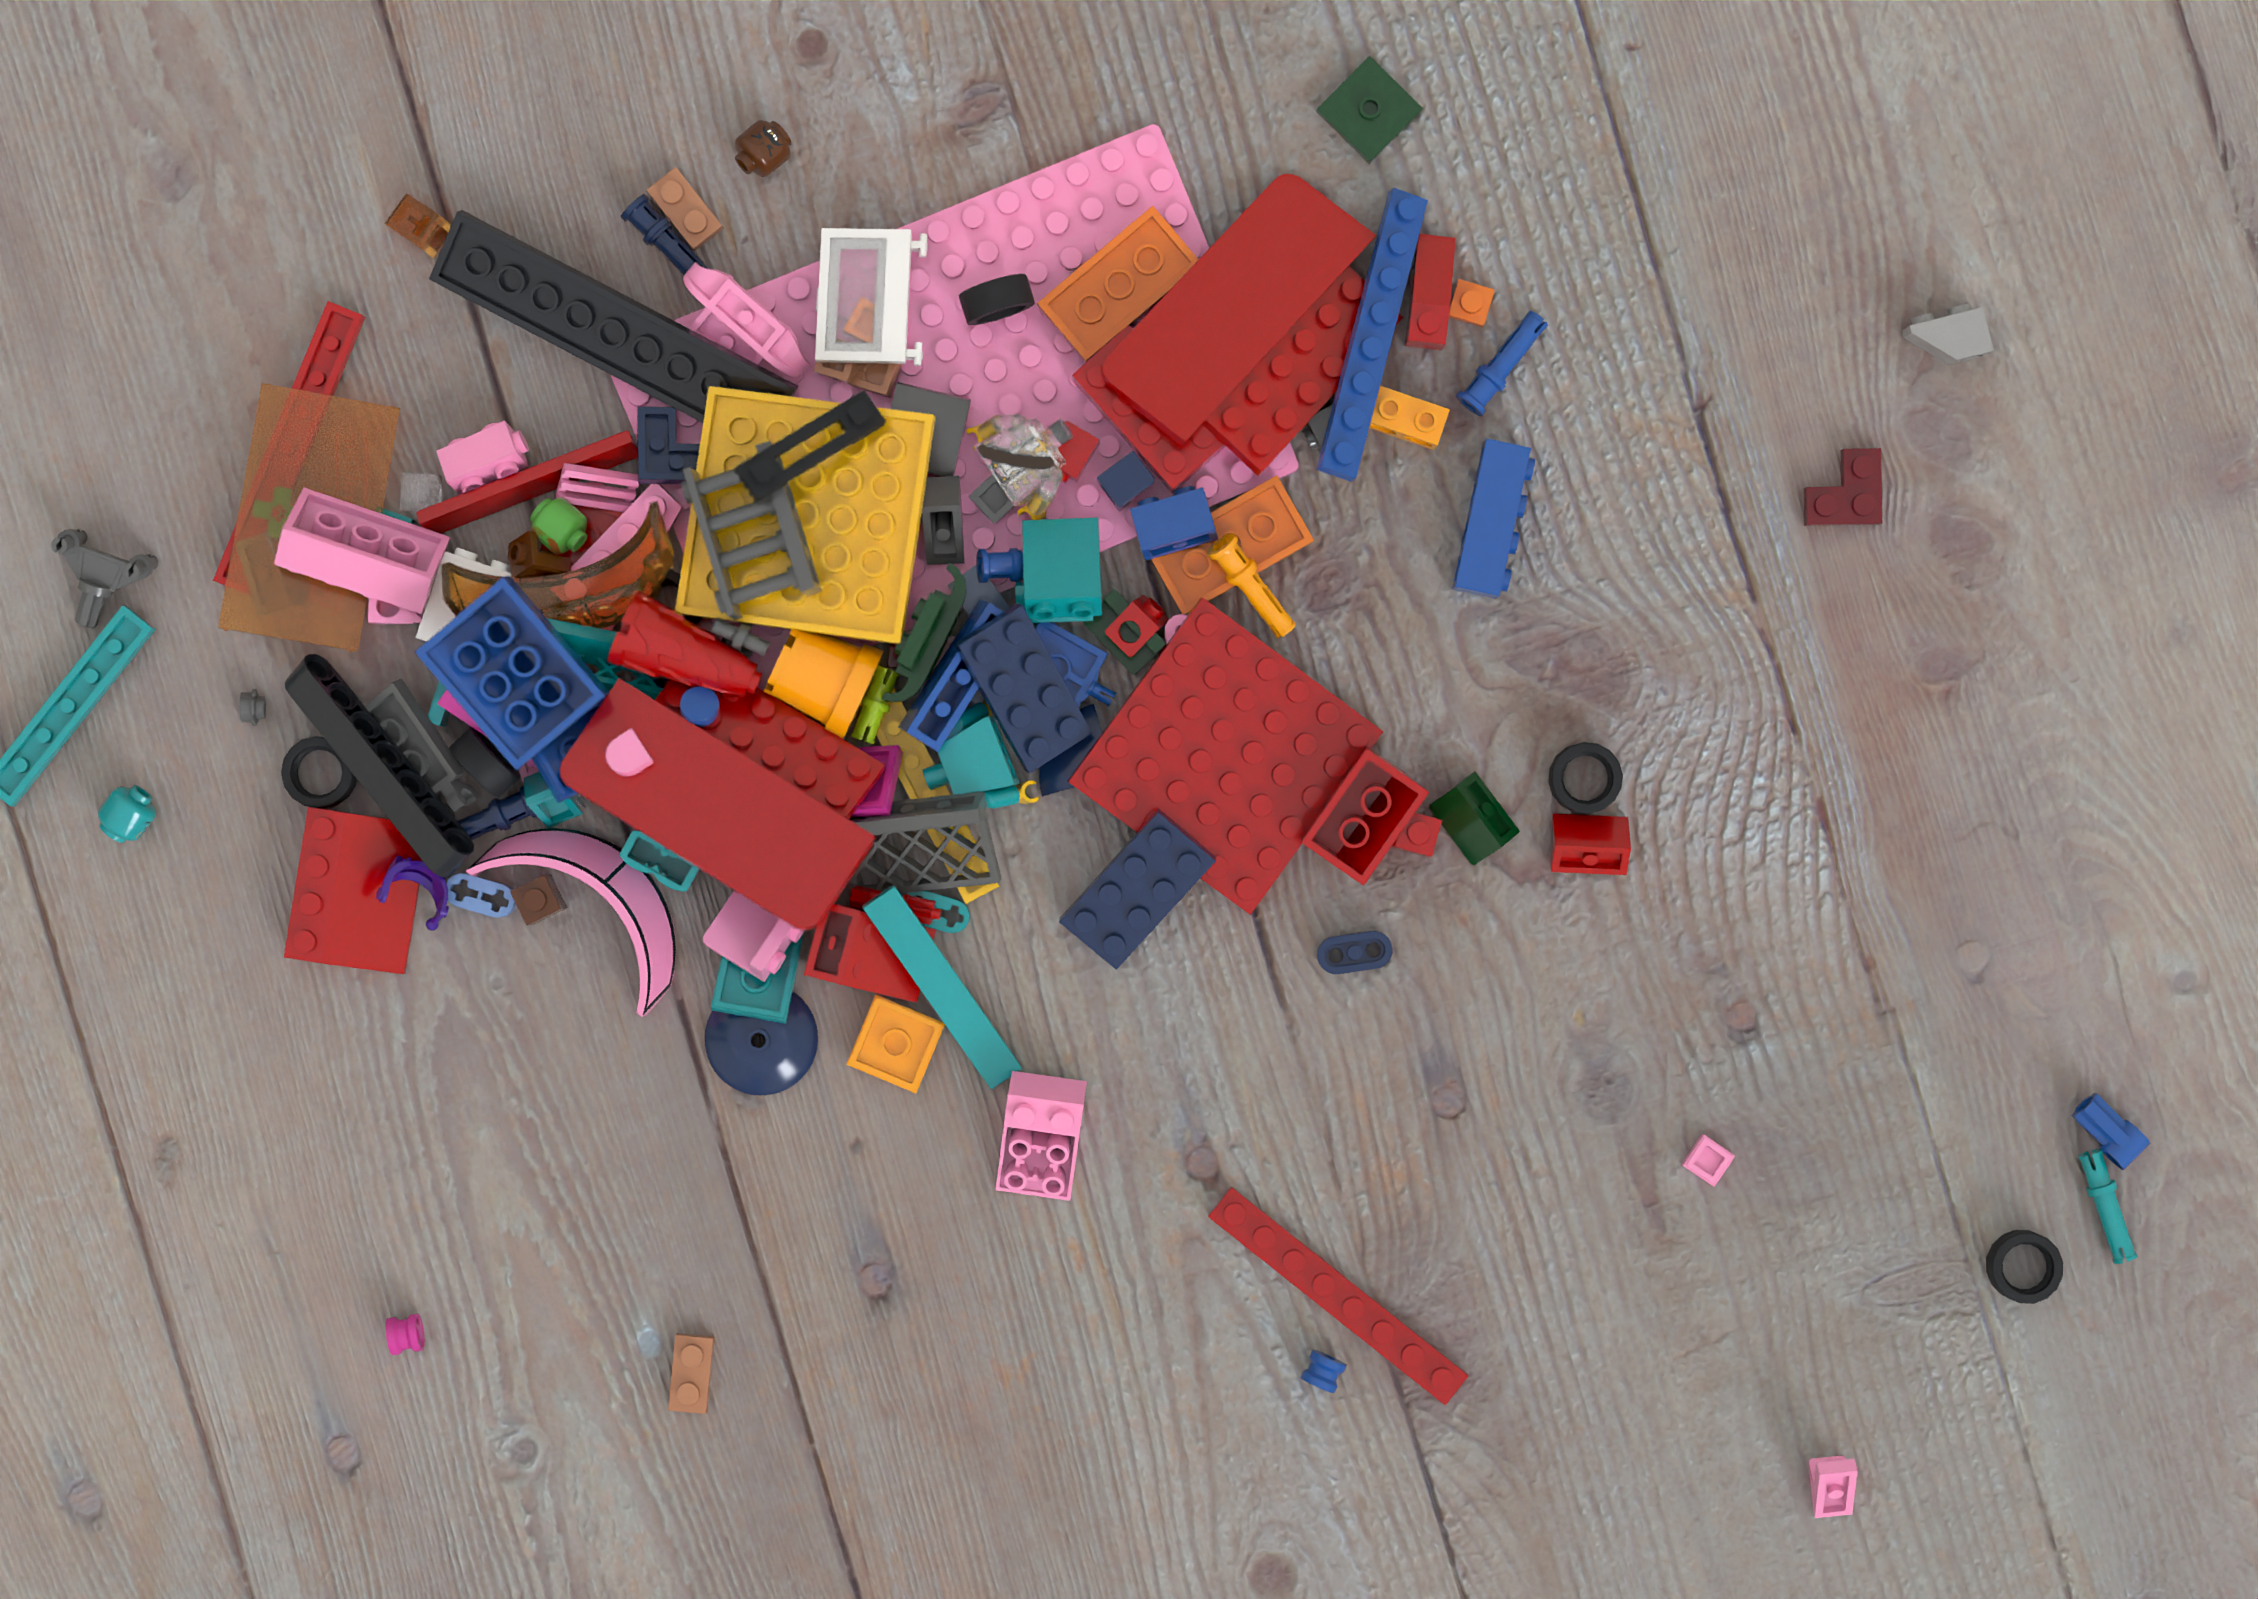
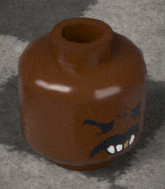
(762, 148)

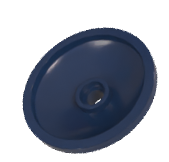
(764, 1069)

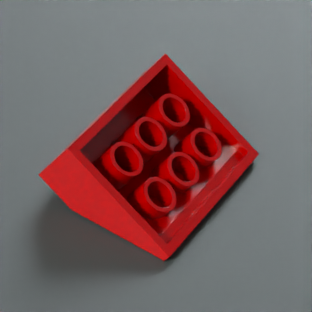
(335, 894)

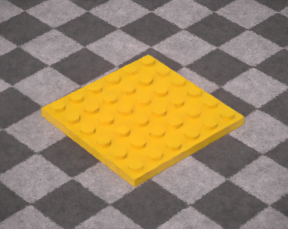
(854, 510)

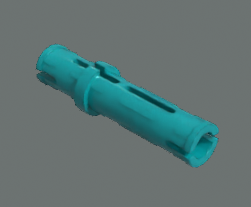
(2107, 1205)

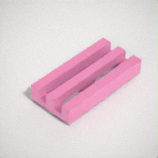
(595, 493)

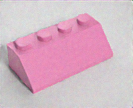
(361, 550)

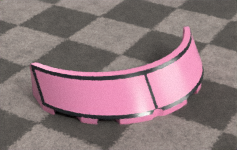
(627, 890)

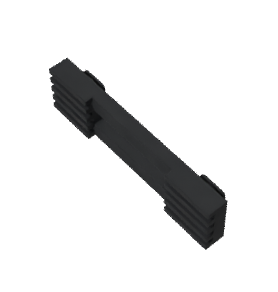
(763, 473)

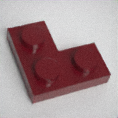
(1856, 500)

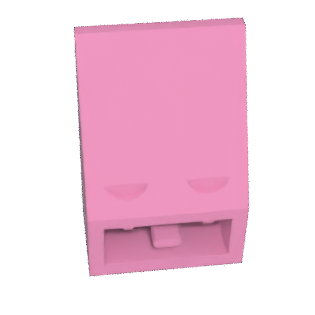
(1040, 1135)

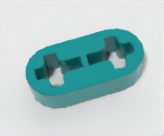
(945, 903)

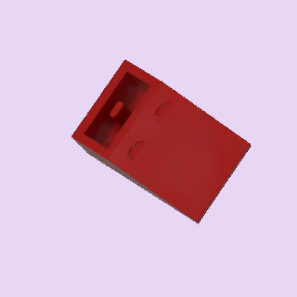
(856, 955)

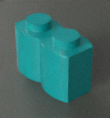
(651, 857)

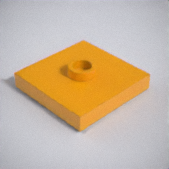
(896, 1043)

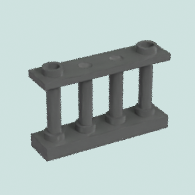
(788, 539)

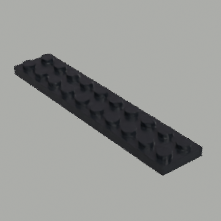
(592, 319)

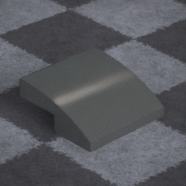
(949, 426)

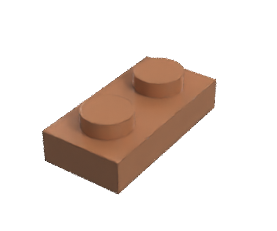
(685, 209)
(691, 1373)

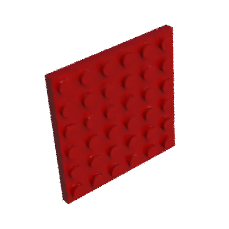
(1228, 750)

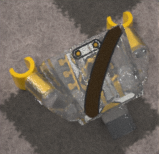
(1024, 459)

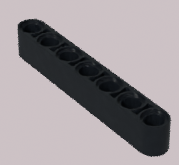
(379, 765)

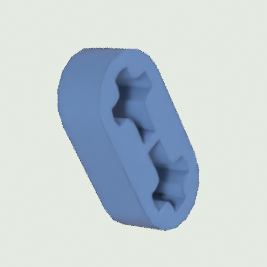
(478, 903)

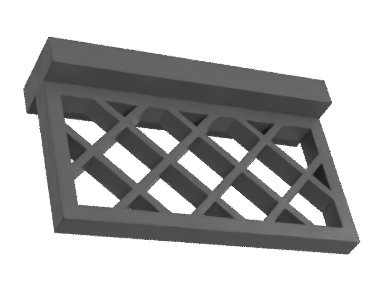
(936, 814)

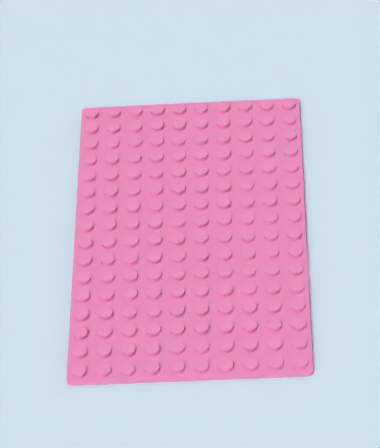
(1007, 366)

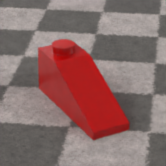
(1430, 292)

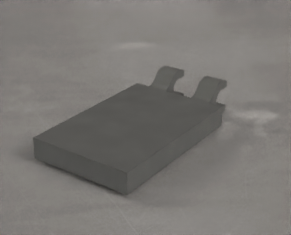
(421, 744)

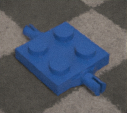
(1076, 662)

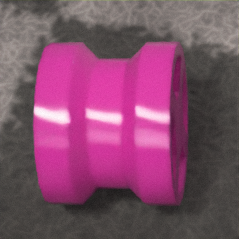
(405, 1334)

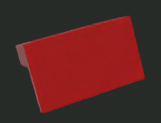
(1590, 844)

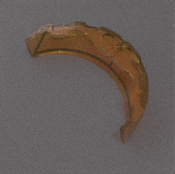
(586, 596)

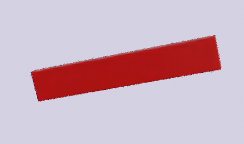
(525, 484)

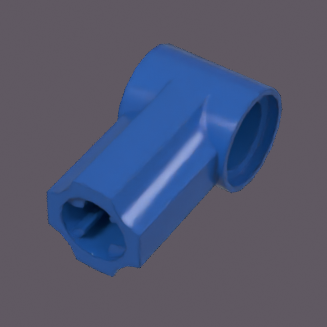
(2117, 1137)

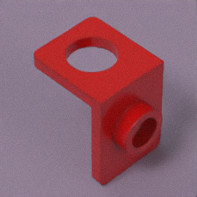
(1149, 618)

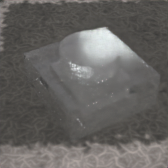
(419, 491)

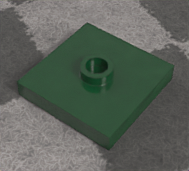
(1369, 109)

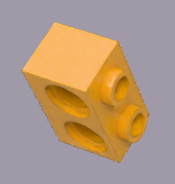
(1408, 418)

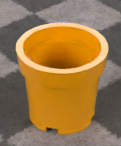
(823, 677)

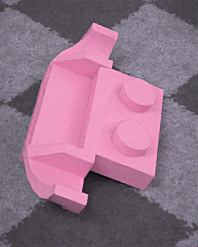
(742, 322)

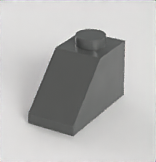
(943, 521)

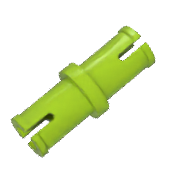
(873, 705)

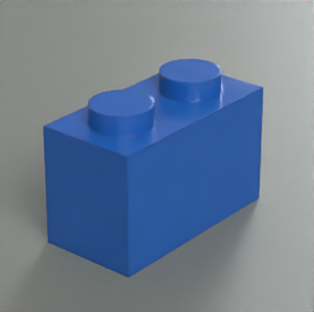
(1173, 522)

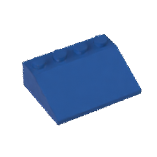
(512, 672)

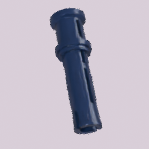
(658, 232)
(497, 815)

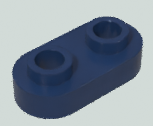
(1354, 952)

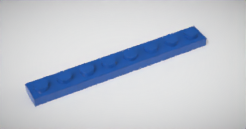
(1372, 335)

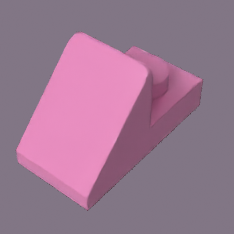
(1832, 1485)

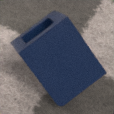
(1125, 480)

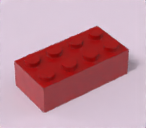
(1160, 452)

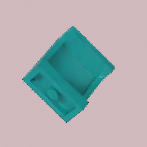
(1061, 568)

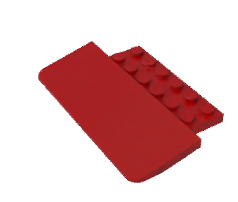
(1251, 328)
(745, 799)

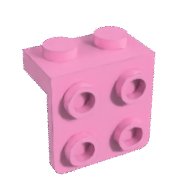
(750, 936)

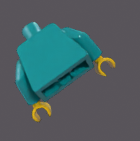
(978, 761)

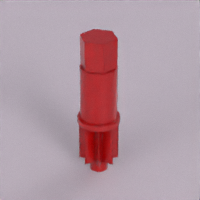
(922, 908)

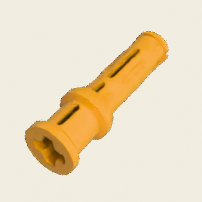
(1242, 573)

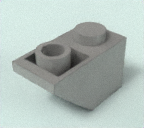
(1952, 338)

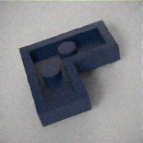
(659, 455)

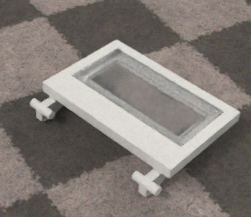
(865, 296)

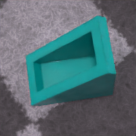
(544, 804)

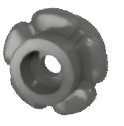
(252, 707)

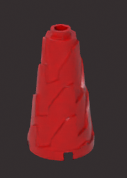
(667, 645)

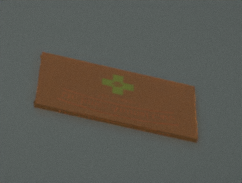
(315, 444)

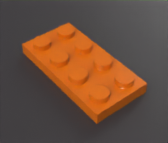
(1118, 283)
(1265, 529)

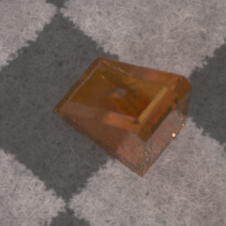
(419, 225)

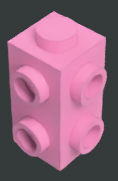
(483, 457)

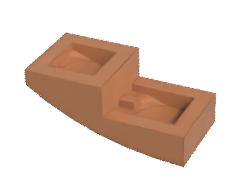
(872, 377)

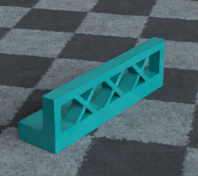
(594, 647)

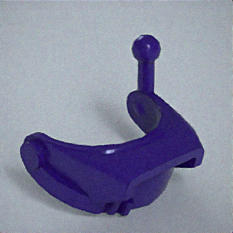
(419, 873)

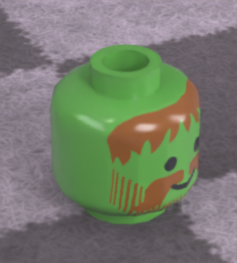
(559, 525)

